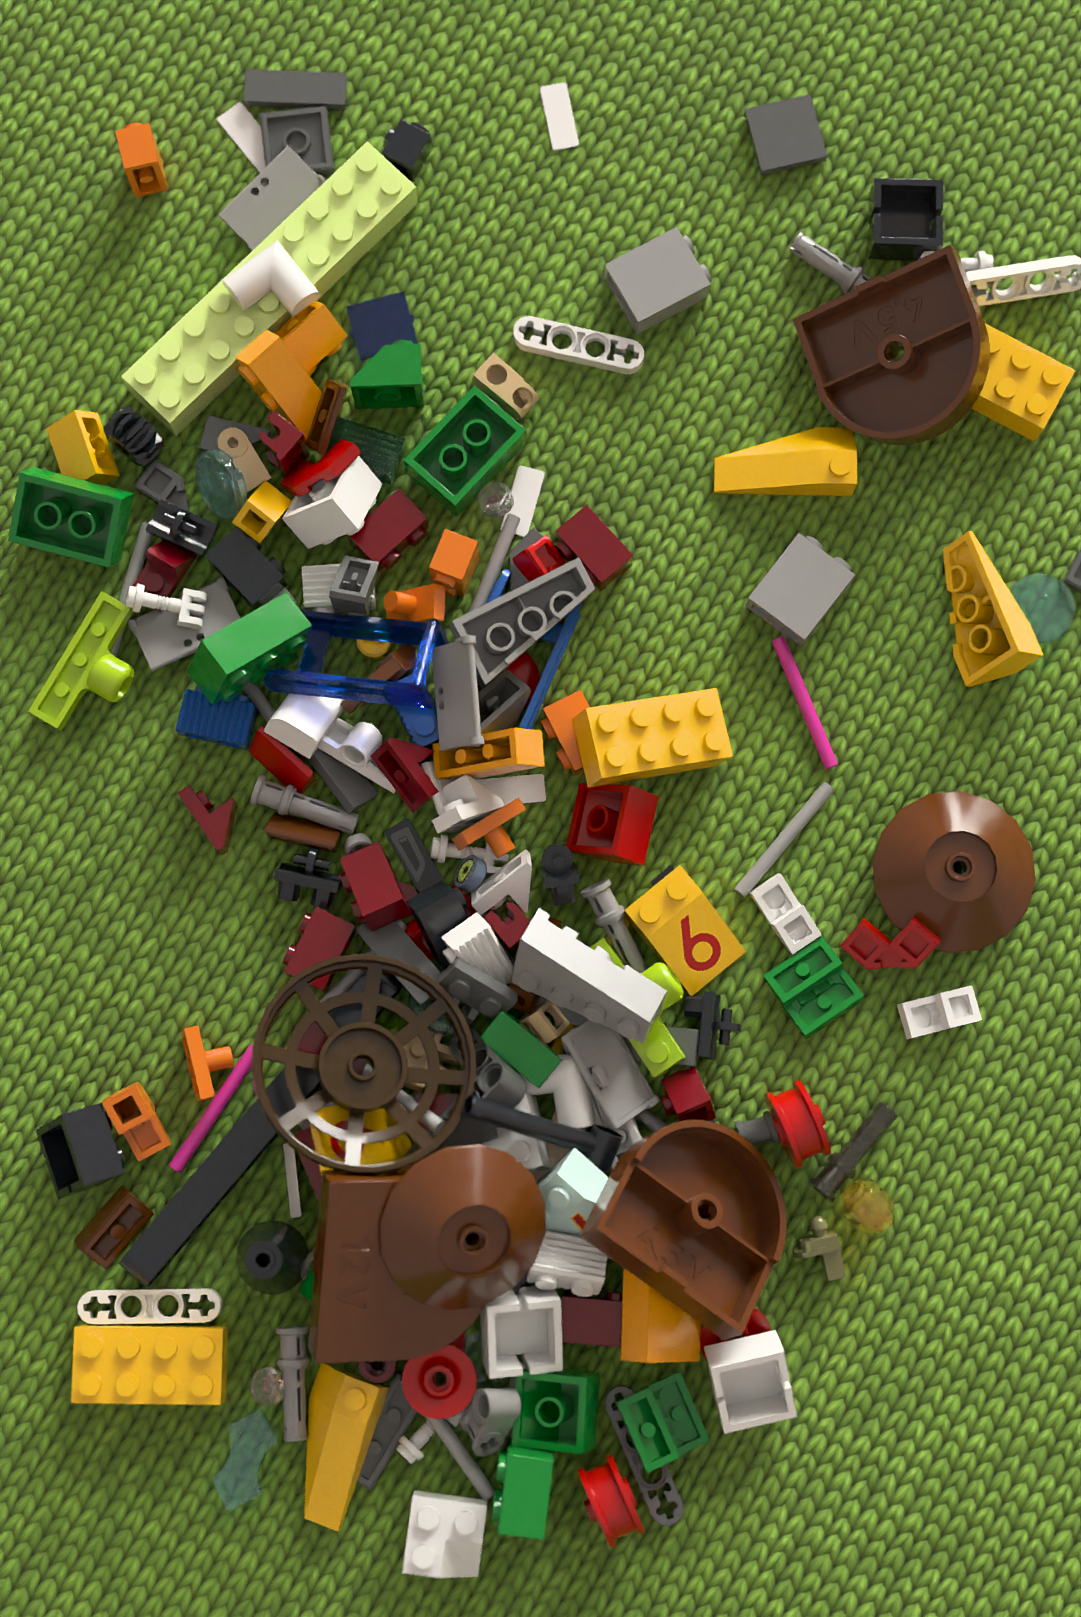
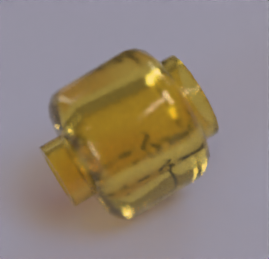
(867, 1206)

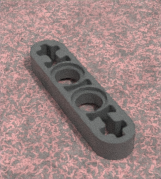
(636, 1465)

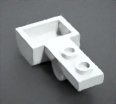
(315, 723)

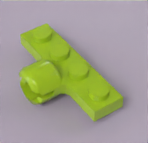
(87, 664)
(659, 1049)

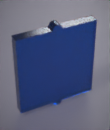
(380, 323)

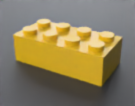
(1021, 385)
(652, 737)
(149, 1364)

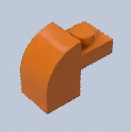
(136, 1118)

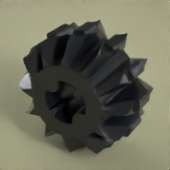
(133, 436)

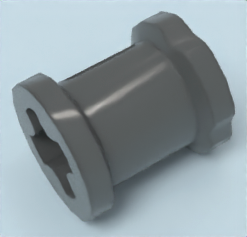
(758, 1129)

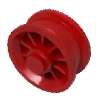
(798, 1123)
(610, 1501)

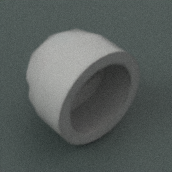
(354, 840)

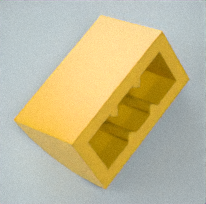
(82, 447)

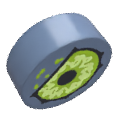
(470, 873)

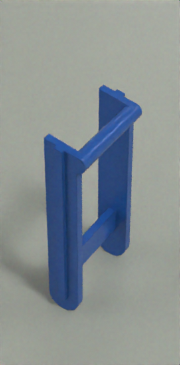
(558, 636)

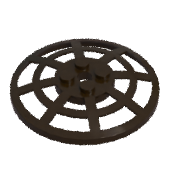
(369, 1042)

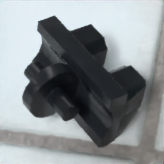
(182, 528)
(559, 873)
(292, 877)
(708, 1009)

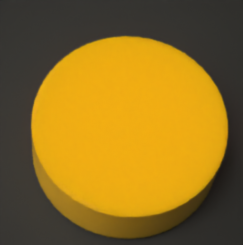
(373, 649)

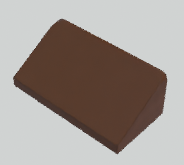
(327, 415)
(303, 832)
(113, 1227)

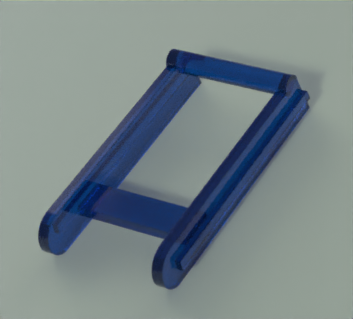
(311, 682)

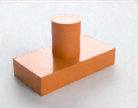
(416, 603)
(492, 830)
(202, 1063)

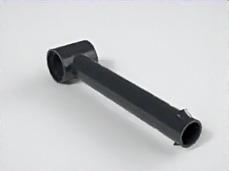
(598, 1145)

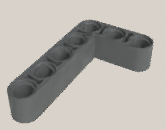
(493, 1082)

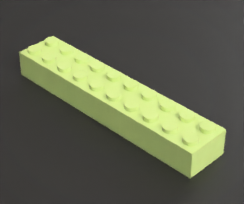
(324, 240)

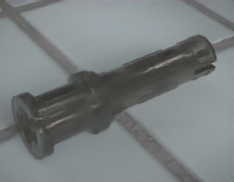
(843, 1164)

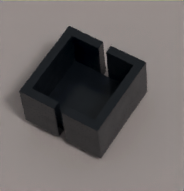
(902, 217)
(80, 1150)

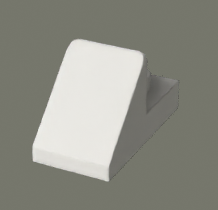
(467, 803)
(510, 879)

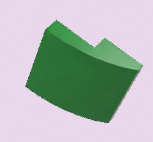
(813, 987)
(662, 1421)

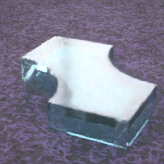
(240, 1477)

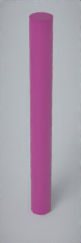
(804, 703)
(213, 1111)

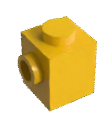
(262, 511)

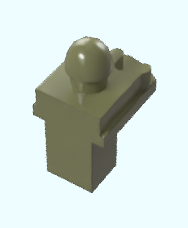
(822, 1243)

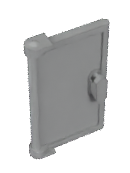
(271, 202)
(165, 640)
(457, 694)
(623, 1086)

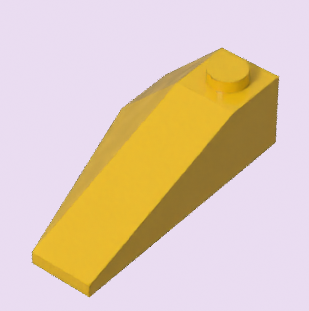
(801, 464)
(988, 623)
(339, 1433)

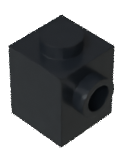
(407, 148)

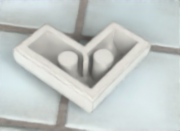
(273, 272)
(570, 1093)

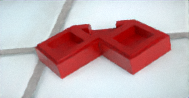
(329, 467)
(877, 951)

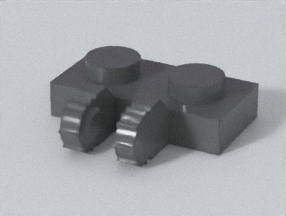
(476, 990)

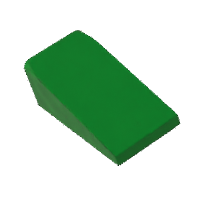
(521, 1048)

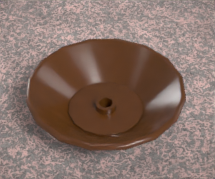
(918, 876)
(445, 1201)

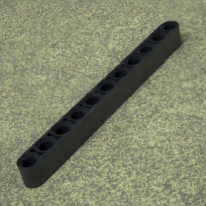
(229, 1161)

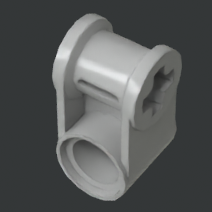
(490, 1418)

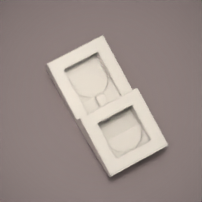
(785, 913)
(939, 1012)

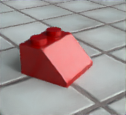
(612, 823)

